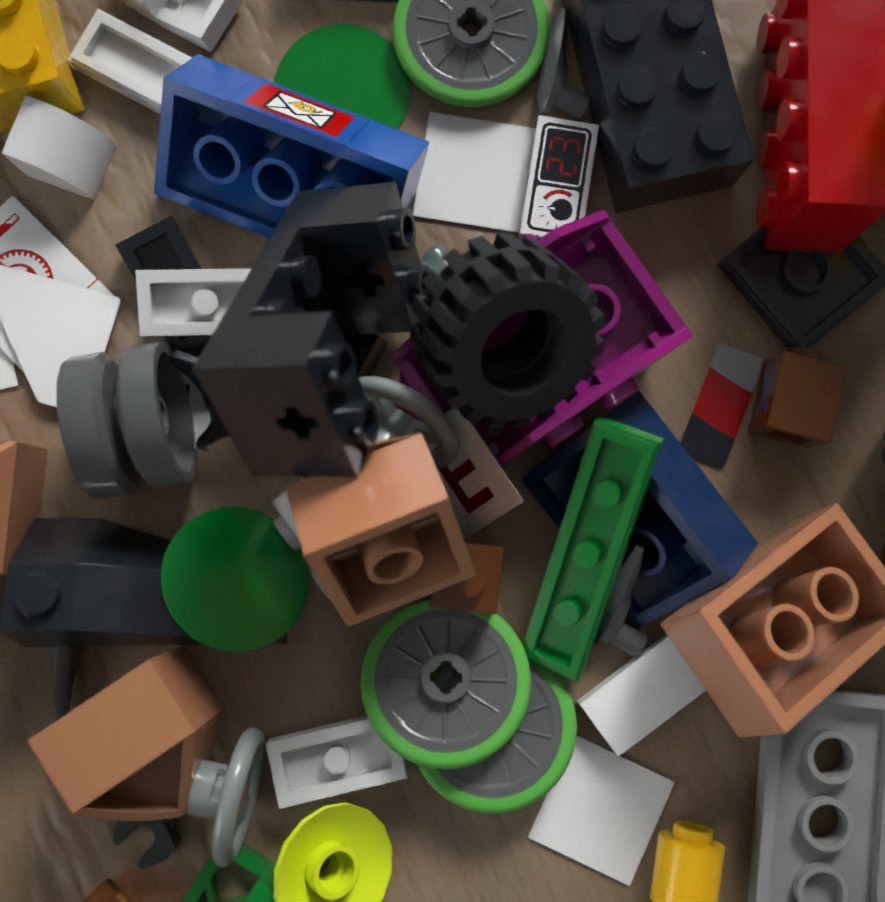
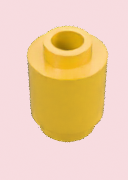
(687, 864)

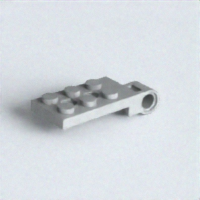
(850, 861)

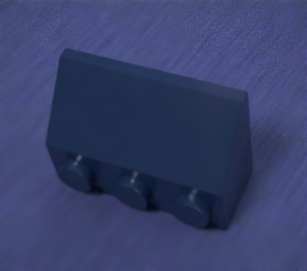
(683, 525)

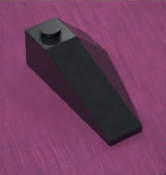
(88, 587)

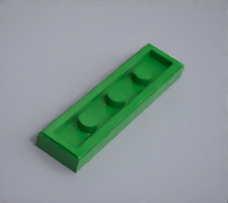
(591, 546)

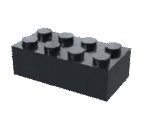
(659, 98)

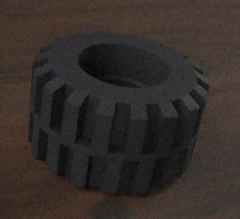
(538, 363)

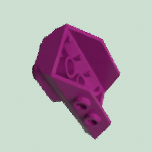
(636, 334)

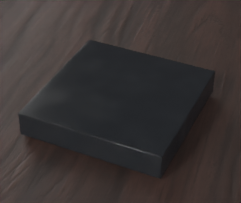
(803, 291)

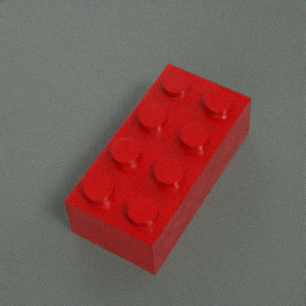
(821, 123)

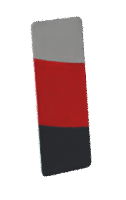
(721, 404)

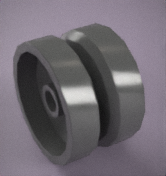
(126, 421)

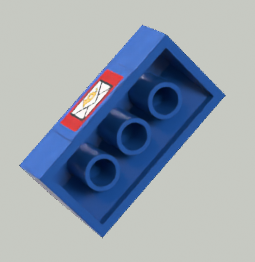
(250, 145)

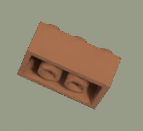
(786, 624)

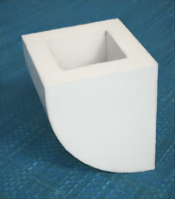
(58, 148)

